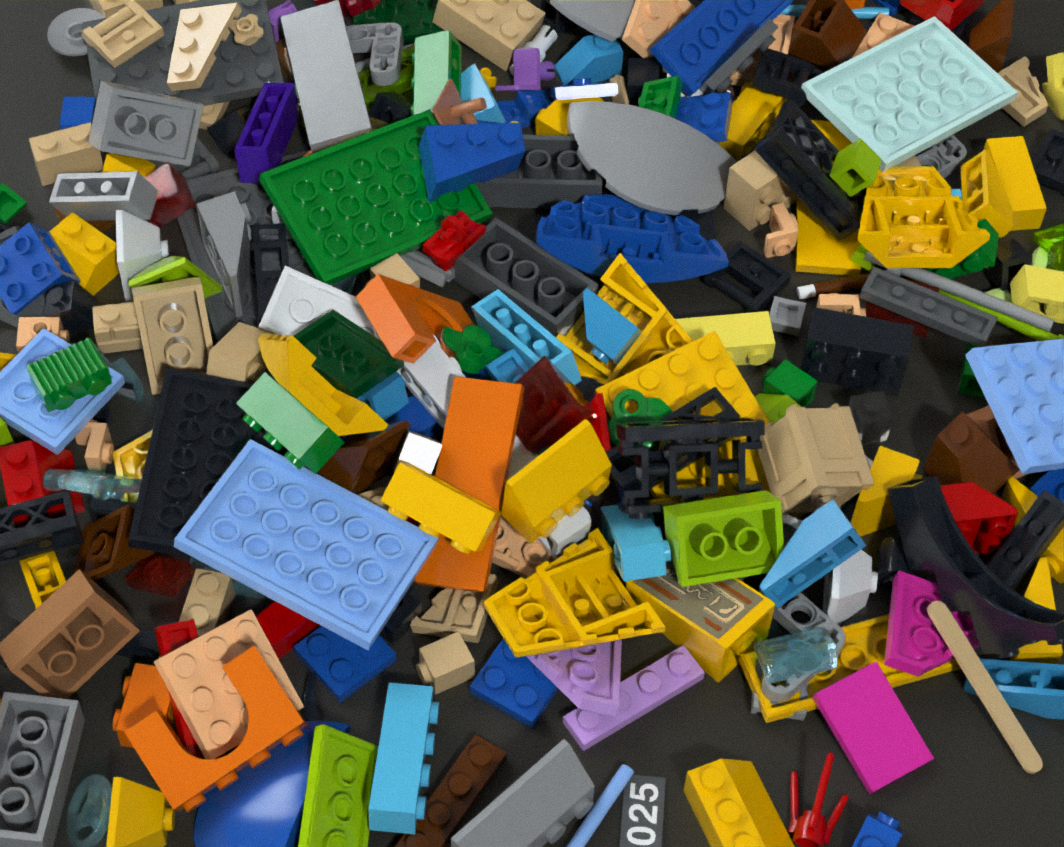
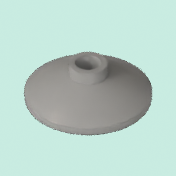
(66, 29)

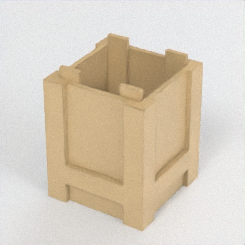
(814, 458)

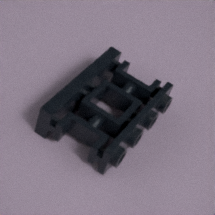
(690, 439)

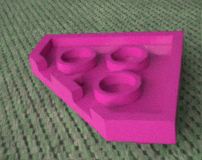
(912, 637)

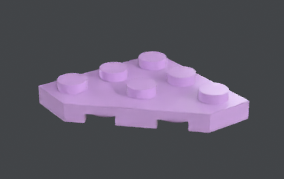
(586, 675)

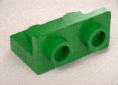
(662, 95)

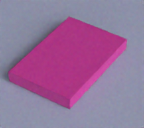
(872, 727)

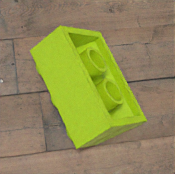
(724, 537)

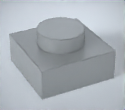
(787, 315)

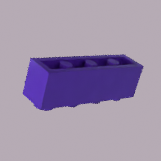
(267, 131)

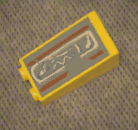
(709, 619)

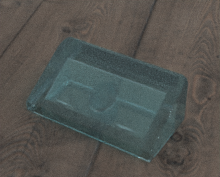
(796, 655)

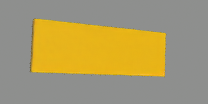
(816, 245)
(863, 646)

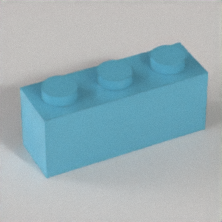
(635, 543)

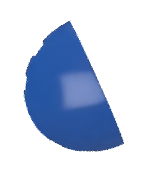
(653, 243)
(264, 802)

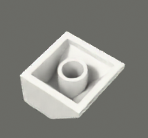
(137, 247)
(849, 587)

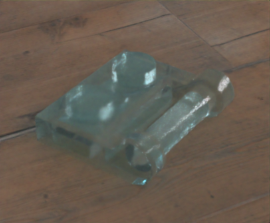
(96, 483)

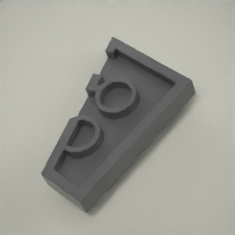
(741, 59)

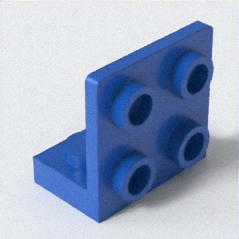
(31, 266)

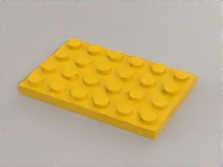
(682, 378)

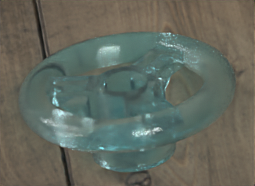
(94, 812)

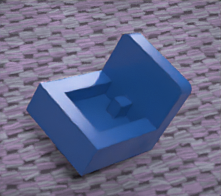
(879, 831)

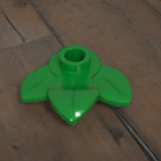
(471, 347)
(646, 411)

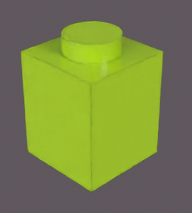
(855, 167)

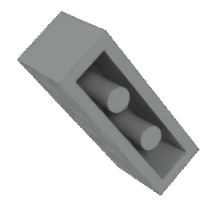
(101, 194)

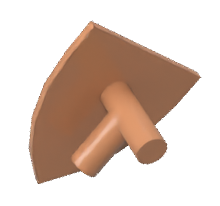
(452, 111)

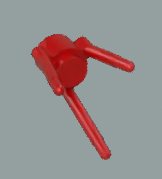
(811, 828)

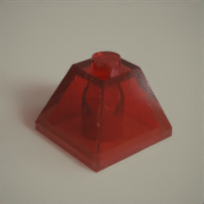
(549, 406)

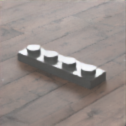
(928, 307)

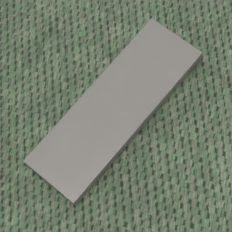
(325, 75)

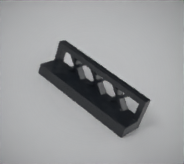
(628, 477)
(38, 537)

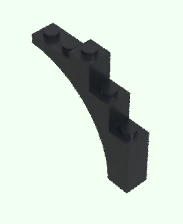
(935, 544)

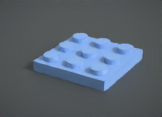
(26, 413)

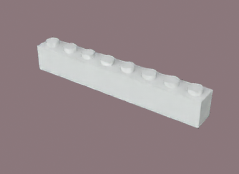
(432, 383)

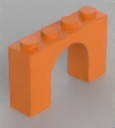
(409, 317)
(270, 722)

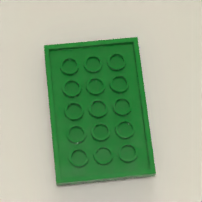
(364, 200)

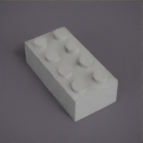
(35, 765)

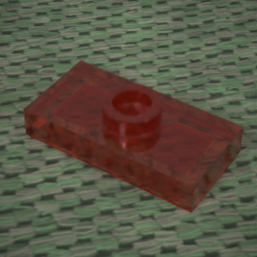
(160, 575)

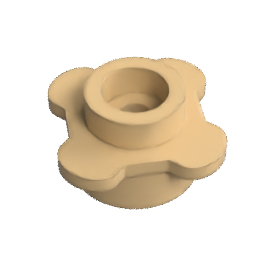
(246, 30)

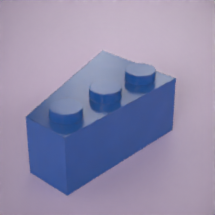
(468, 154)

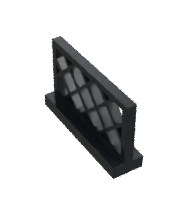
(802, 172)

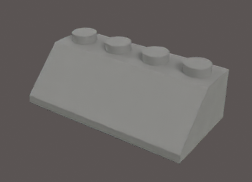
(534, 806)

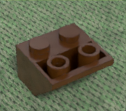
(826, 33)

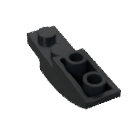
(270, 259)

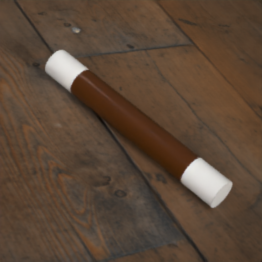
(831, 286)

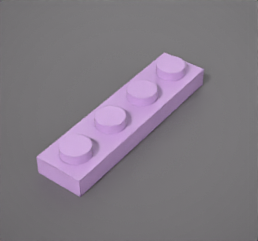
(637, 697)

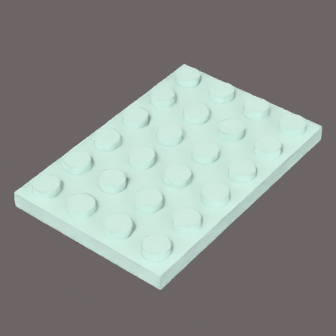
(909, 92)

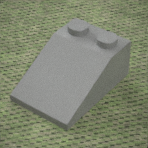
(145, 124)
(227, 242)

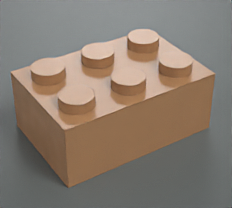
(68, 638)

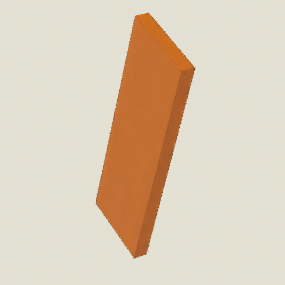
(477, 461)

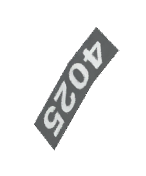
(643, 812)

